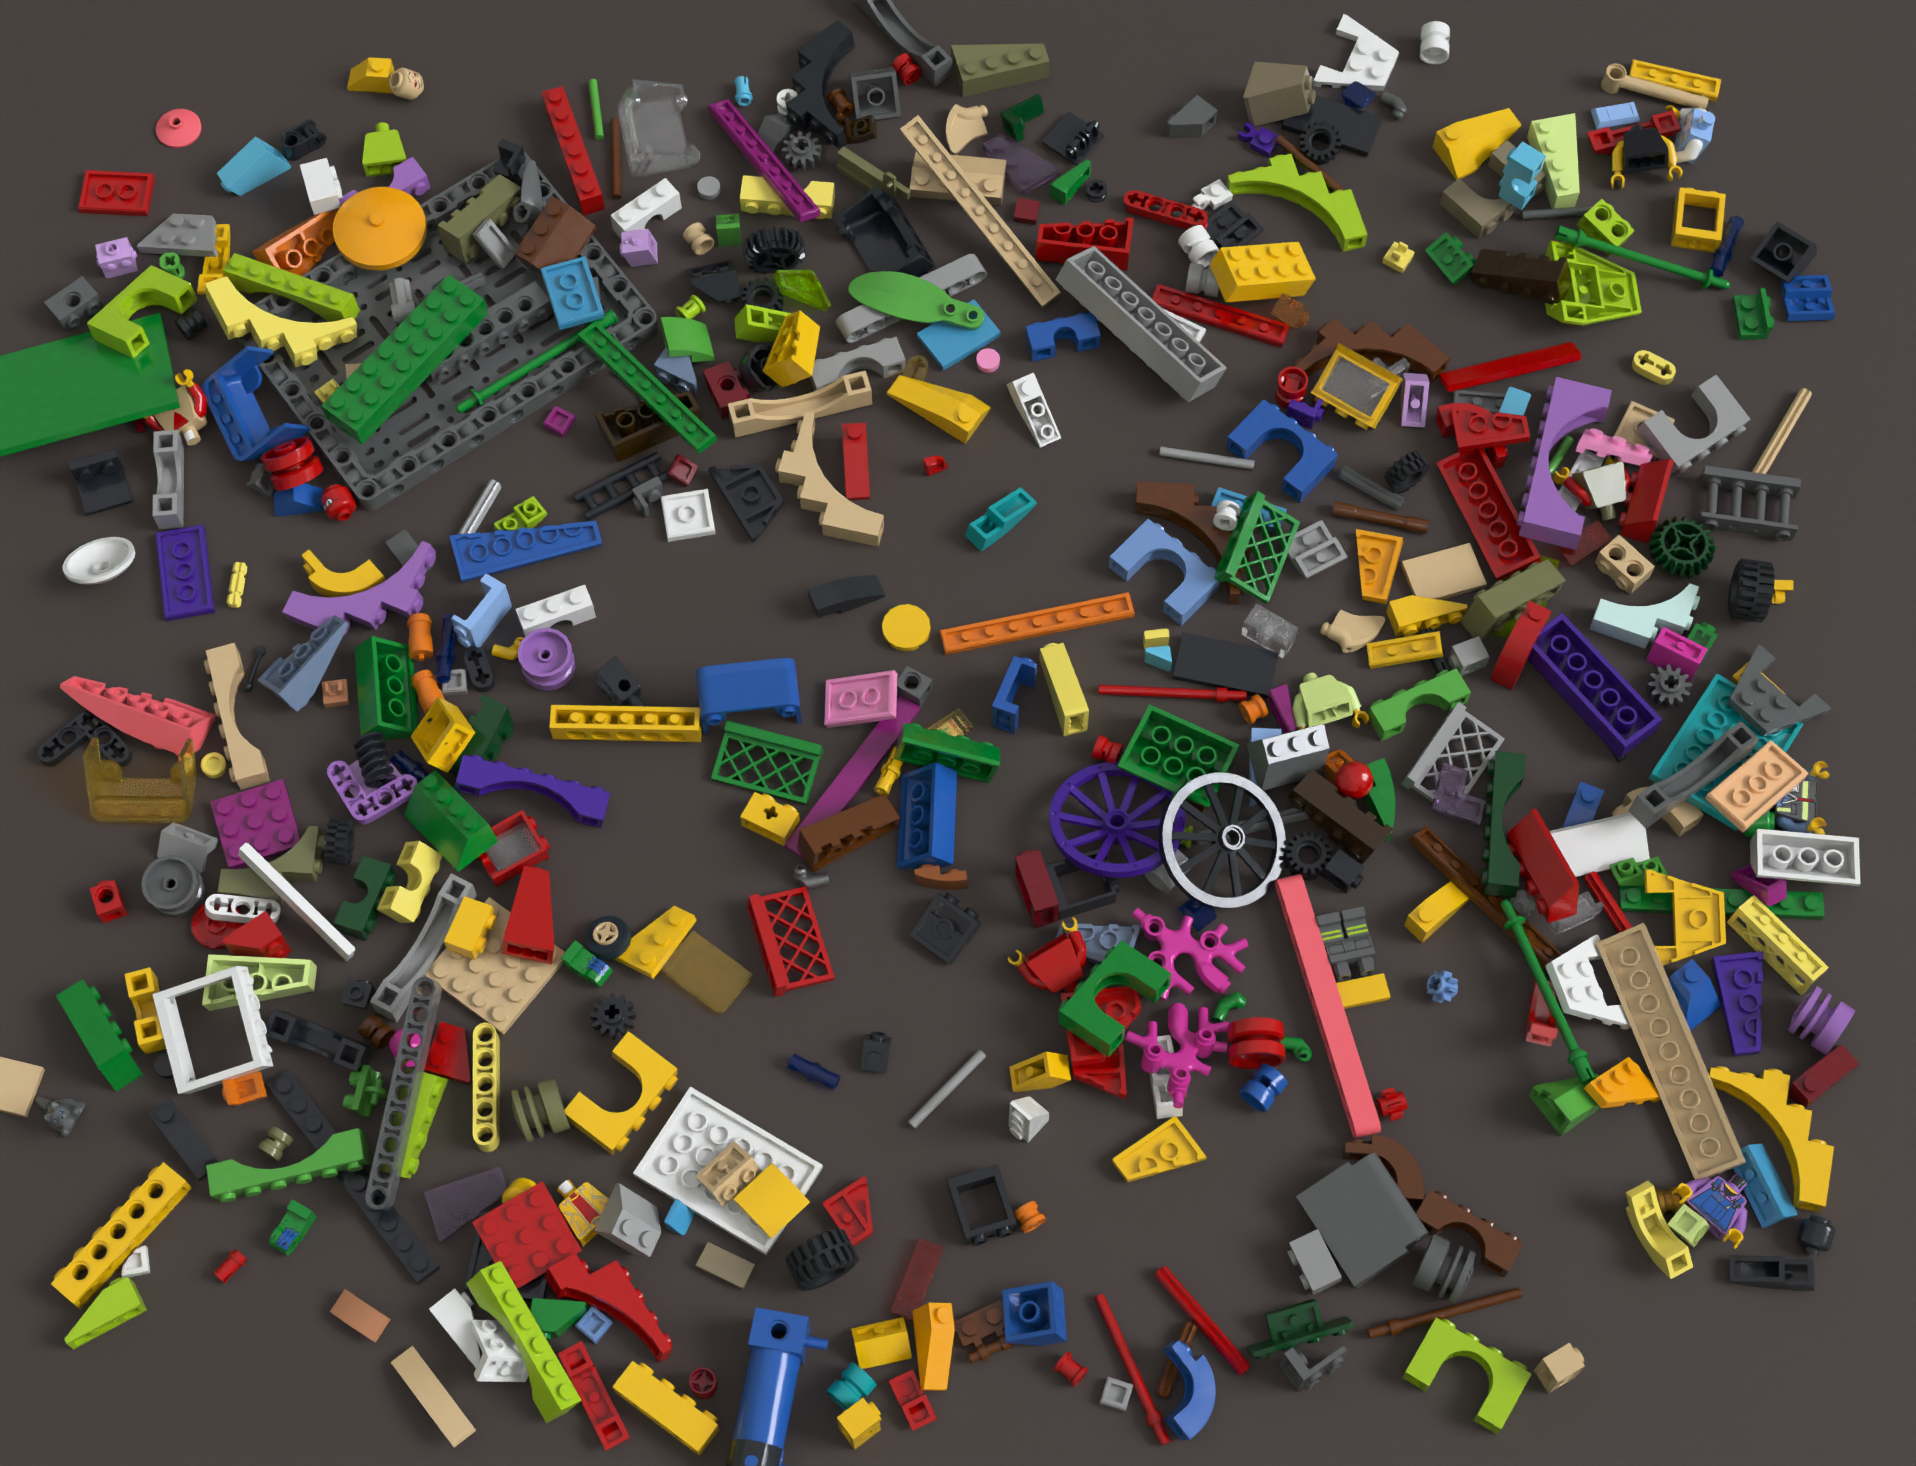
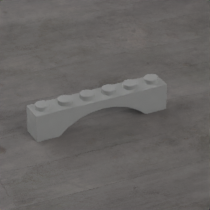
(395, 990)

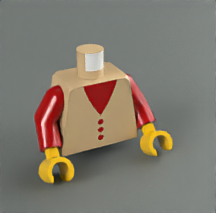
(190, 415)

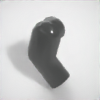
(1396, 102)

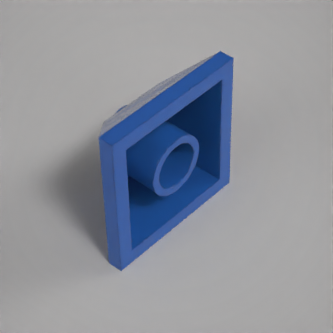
(1694, 993)

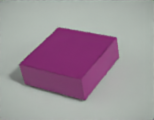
(559, 421)

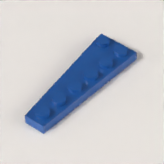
(512, 549)

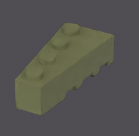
(998, 66)
(494, 202)
(1510, 597)

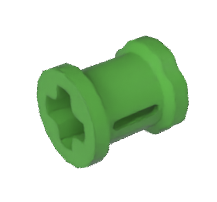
(173, 263)

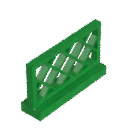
(1242, 535)
(774, 742)

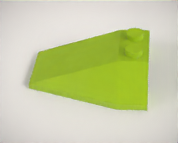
(1597, 290)

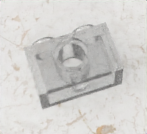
(1269, 630)

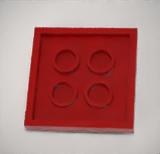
(527, 1234)

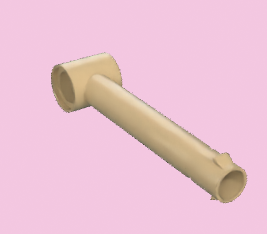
(1616, 78)

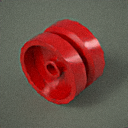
(292, 463)
(1255, 1042)

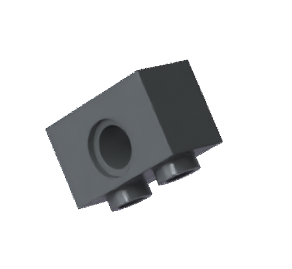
(77, 293)

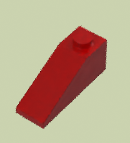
(856, 461)

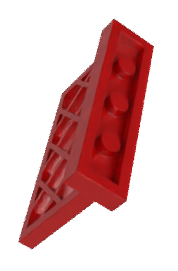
(768, 940)

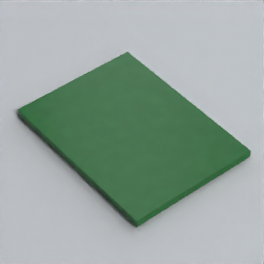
(82, 387)

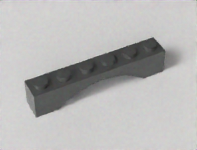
(930, 57)
(1671, 792)

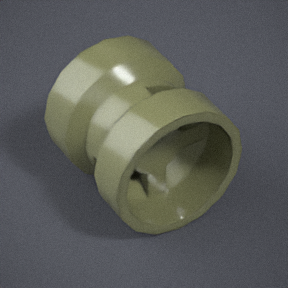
(275, 1143)

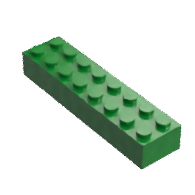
(405, 359)

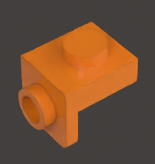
(243, 1089)

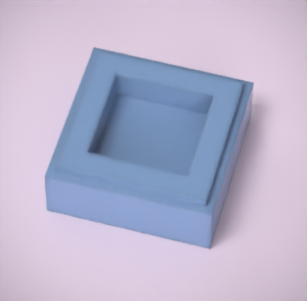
(594, 1324)

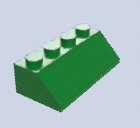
(385, 688)
(958, 752)
(448, 821)

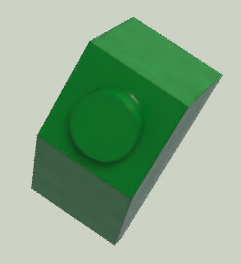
(556, 1316)

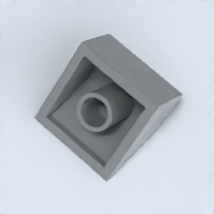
(630, 1222)

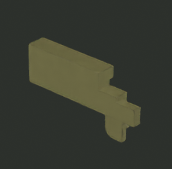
(868, 175)

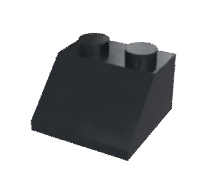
(1784, 253)

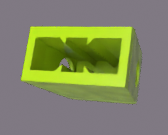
(382, 151)

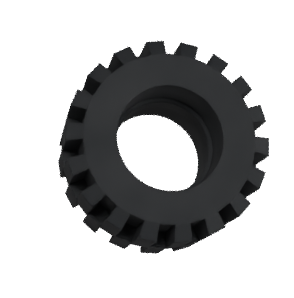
(1751, 590)
(821, 1259)

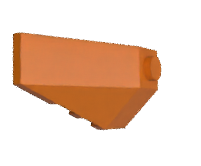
(300, 246)

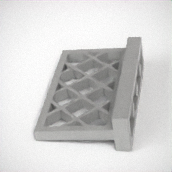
(1440, 742)

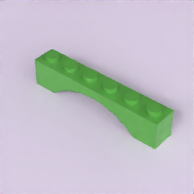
(341, 1152)

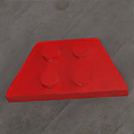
(1106, 1074)

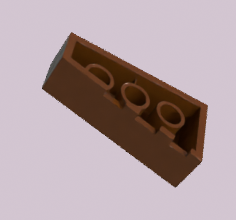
(846, 832)

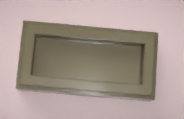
(725, 1265)

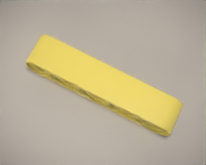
(490, 1098)

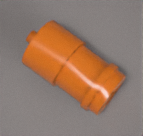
(420, 639)
(426, 689)

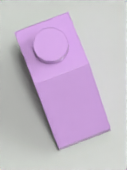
(1414, 399)

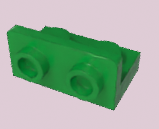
(1451, 258)
(1753, 315)

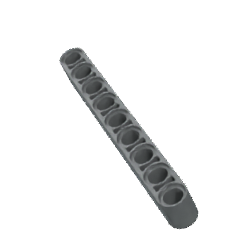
(394, 1103)

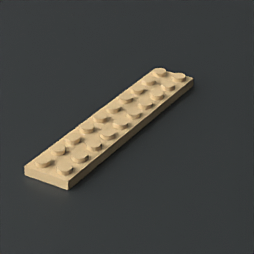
(1670, 1052)

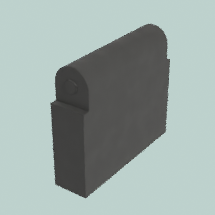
(1363, 1218)

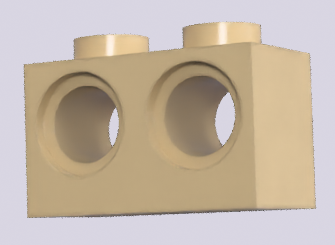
(1628, 561)
(1559, 1367)

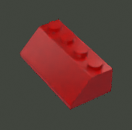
(1543, 868)

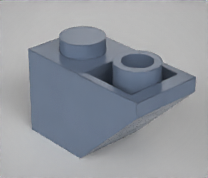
(677, 372)

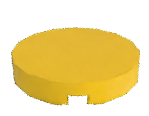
(906, 627)

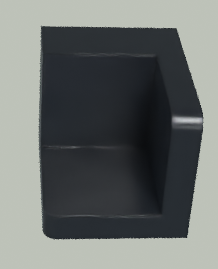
(510, 159)

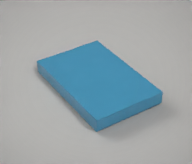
(572, 293)
(952, 343)

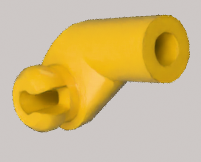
(508, 653)

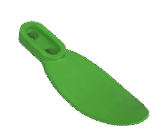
(912, 299)

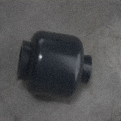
(1816, 1234)

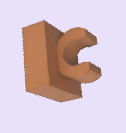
(335, 693)

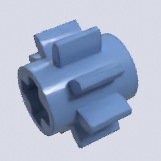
(1442, 986)

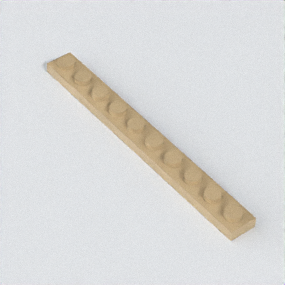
(980, 211)

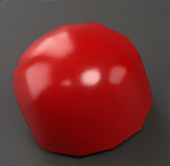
(1354, 779)

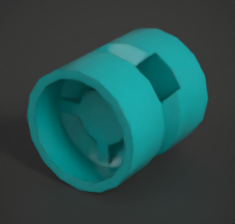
(852, 1386)

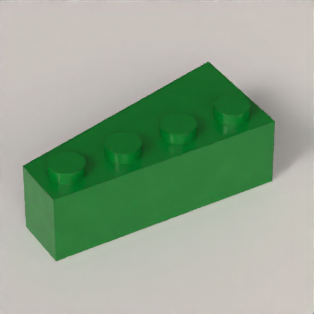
(100, 1034)

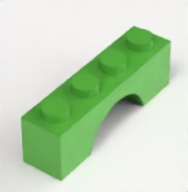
(1443, 691)

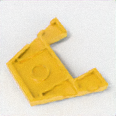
(1696, 916)

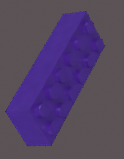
(1593, 687)

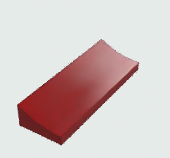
(1488, 512)

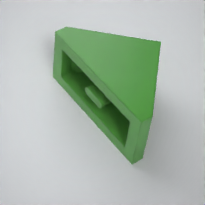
(728, 230)

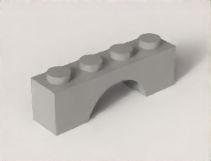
(882, 357)
(169, 498)

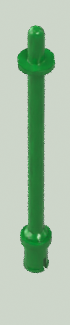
(1579, 239)
(478, 397)
(1576, 1057)

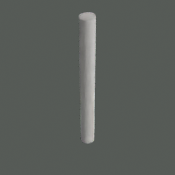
(1207, 458)
(947, 1088)

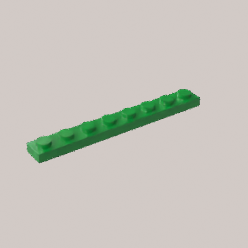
(647, 387)
(1795, 906)

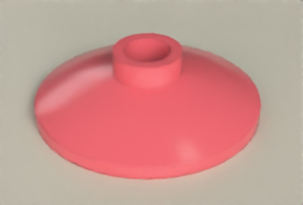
(178, 135)

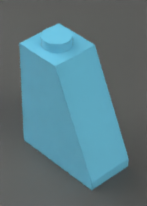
(252, 167)

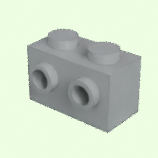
(1314, 1262)

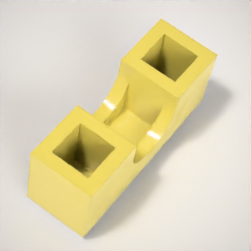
(420, 865)

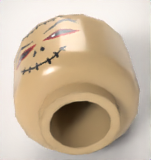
(406, 83)

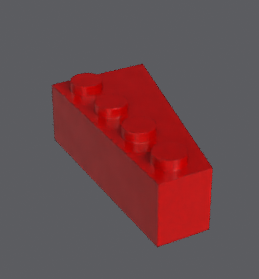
(1062, 240)

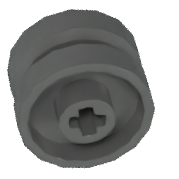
(173, 886)

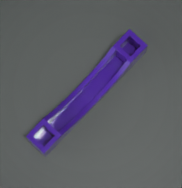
(582, 802)

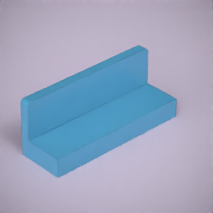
(1764, 1186)

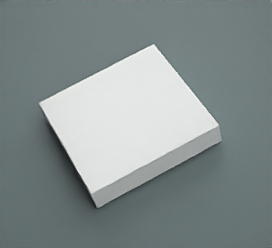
(688, 515)

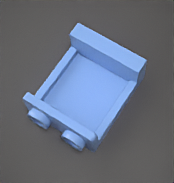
(486, 616)

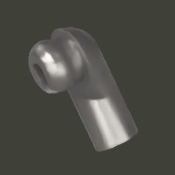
(809, 880)

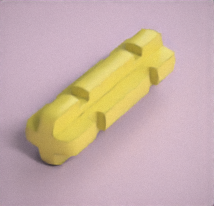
(236, 585)

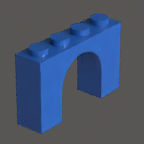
(1269, 423)

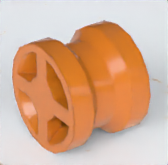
(1253, 709)
(1029, 1216)

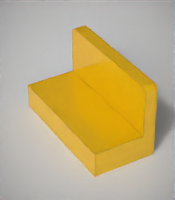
(881, 1343)

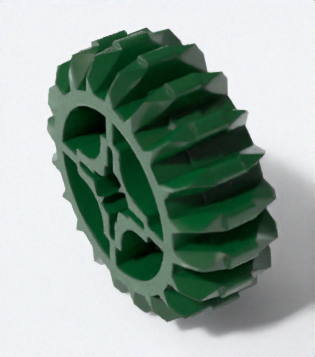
(1681, 555)

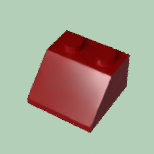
(257, 939)

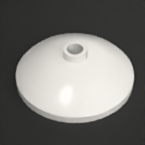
(99, 560)

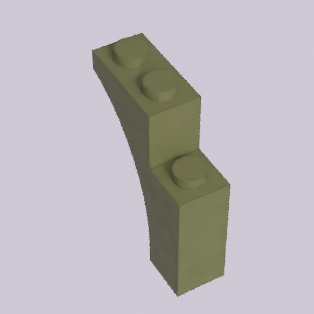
(298, 864)

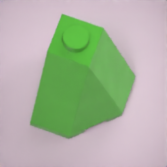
(1564, 1103)

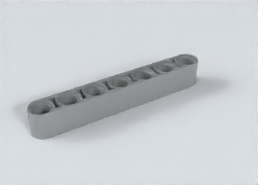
(950, 278)

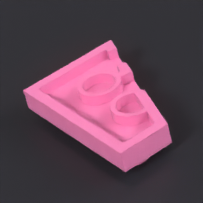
(1618, 446)

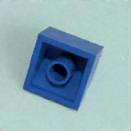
(1034, 1314)

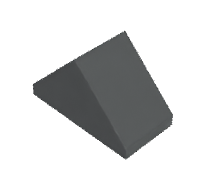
(775, 130)

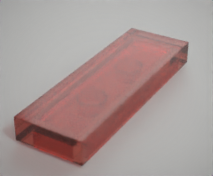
(917, 1279)

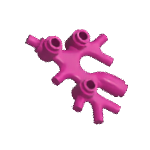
(1181, 941)
(1191, 1045)

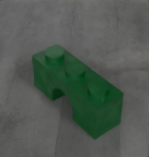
(360, 917)

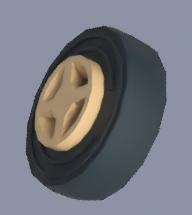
(601, 931)

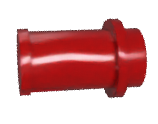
(230, 1265)

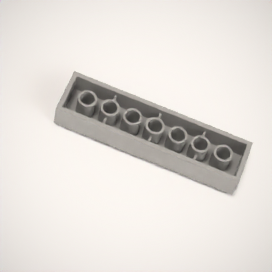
(1141, 324)

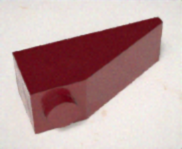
(1822, 1077)

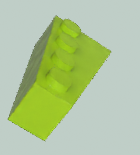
(428, 1101)

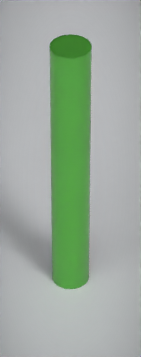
(595, 107)

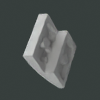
(1315, 550)

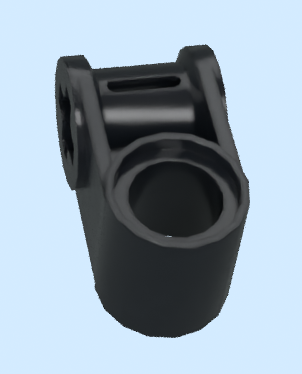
(302, 140)

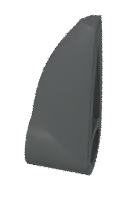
(531, 197)

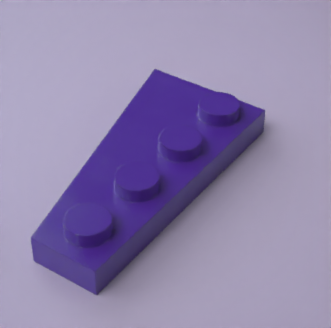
(1739, 991)

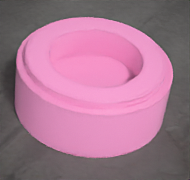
(988, 360)

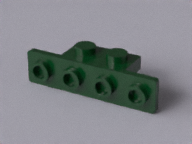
(1297, 1325)

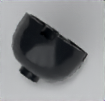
(752, 367)

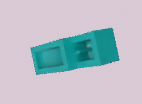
(1000, 519)

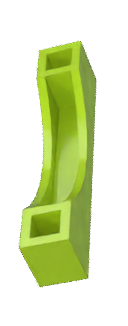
(254, 276)
(549, 1382)

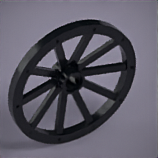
(1219, 842)

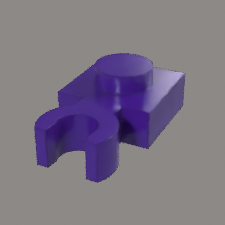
(1260, 141)

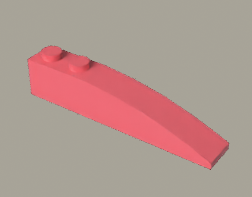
(152, 721)

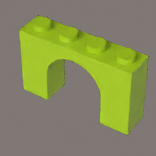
(152, 287)
(1505, 1377)

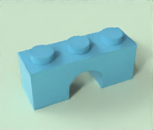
(1518, 182)

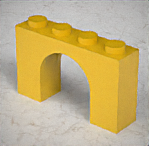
(610, 1128)

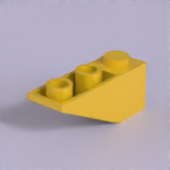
(1419, 613)

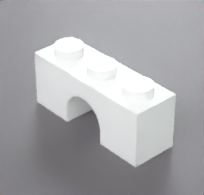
(659, 199)
(568, 605)

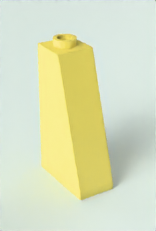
(1064, 689)

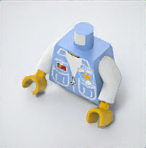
(1695, 132)

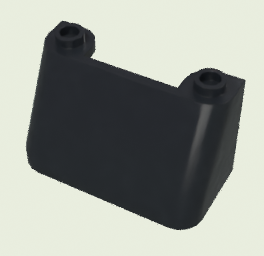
(883, 234)

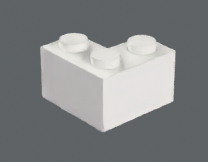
(322, 186)

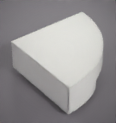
(136, 1263)

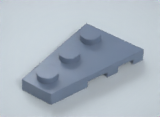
(1101, 938)

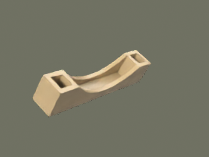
(760, 415)
(227, 672)

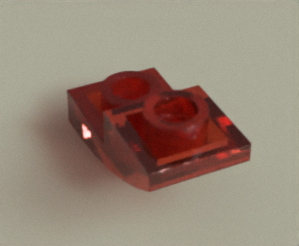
(1591, 540)

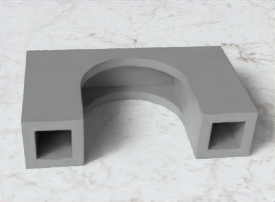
(1724, 419)

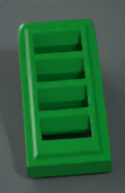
(1069, 183)

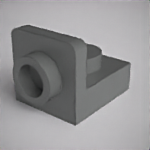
(647, 492)

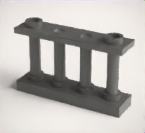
(1752, 482)

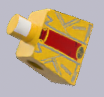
(582, 1209)

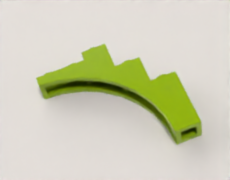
(1310, 191)

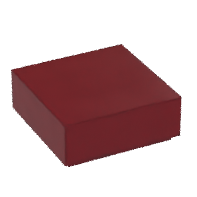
(1026, 211)
(681, 470)

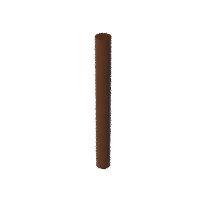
(615, 158)
(1307, 163)

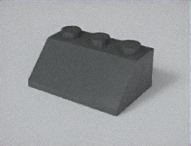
(1288, 756)

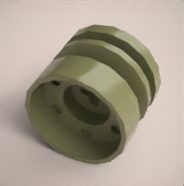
(540, 1109)

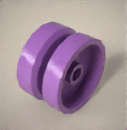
(546, 659)

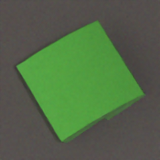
(687, 338)

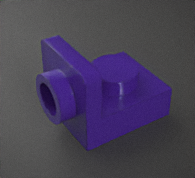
(1304, 413)

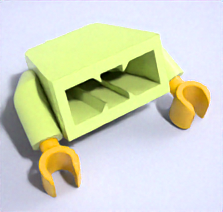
(1325, 701)

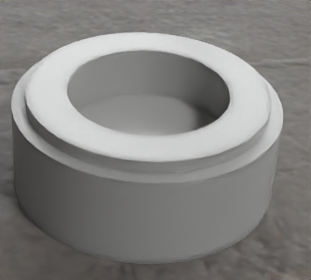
(708, 188)

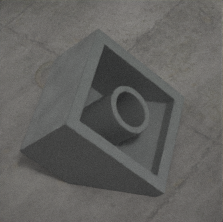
(875, 93)

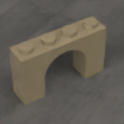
(1478, 213)

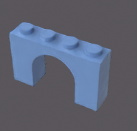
(1152, 543)

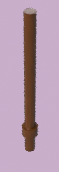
(1396, 1326)

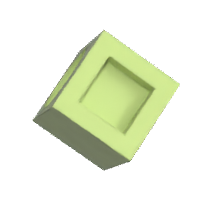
(1689, 1225)

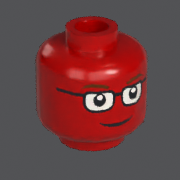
(337, 502)

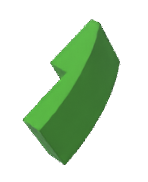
(1632, 873)

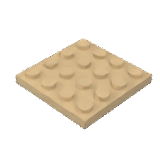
(494, 984)

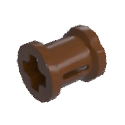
(840, 103)

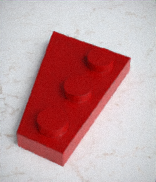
(1485, 430)

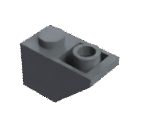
(1192, 120)

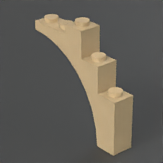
(838, 515)

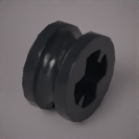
(1101, 187)

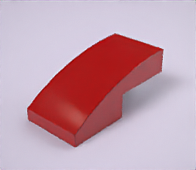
(912, 1400)

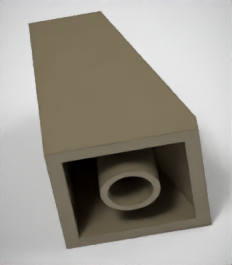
(1277, 92)

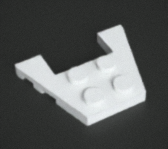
(1368, 63)
(1578, 987)

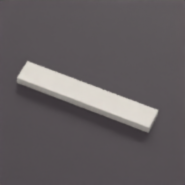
(296, 901)

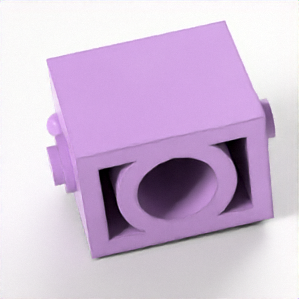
(638, 247)
(116, 257)

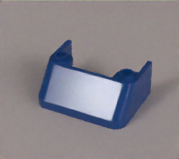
(236, 410)
(747, 688)

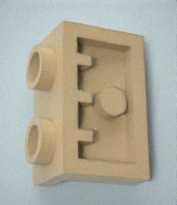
(728, 1173)

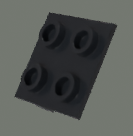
(1073, 138)

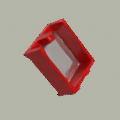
(516, 847)

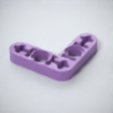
(362, 800)

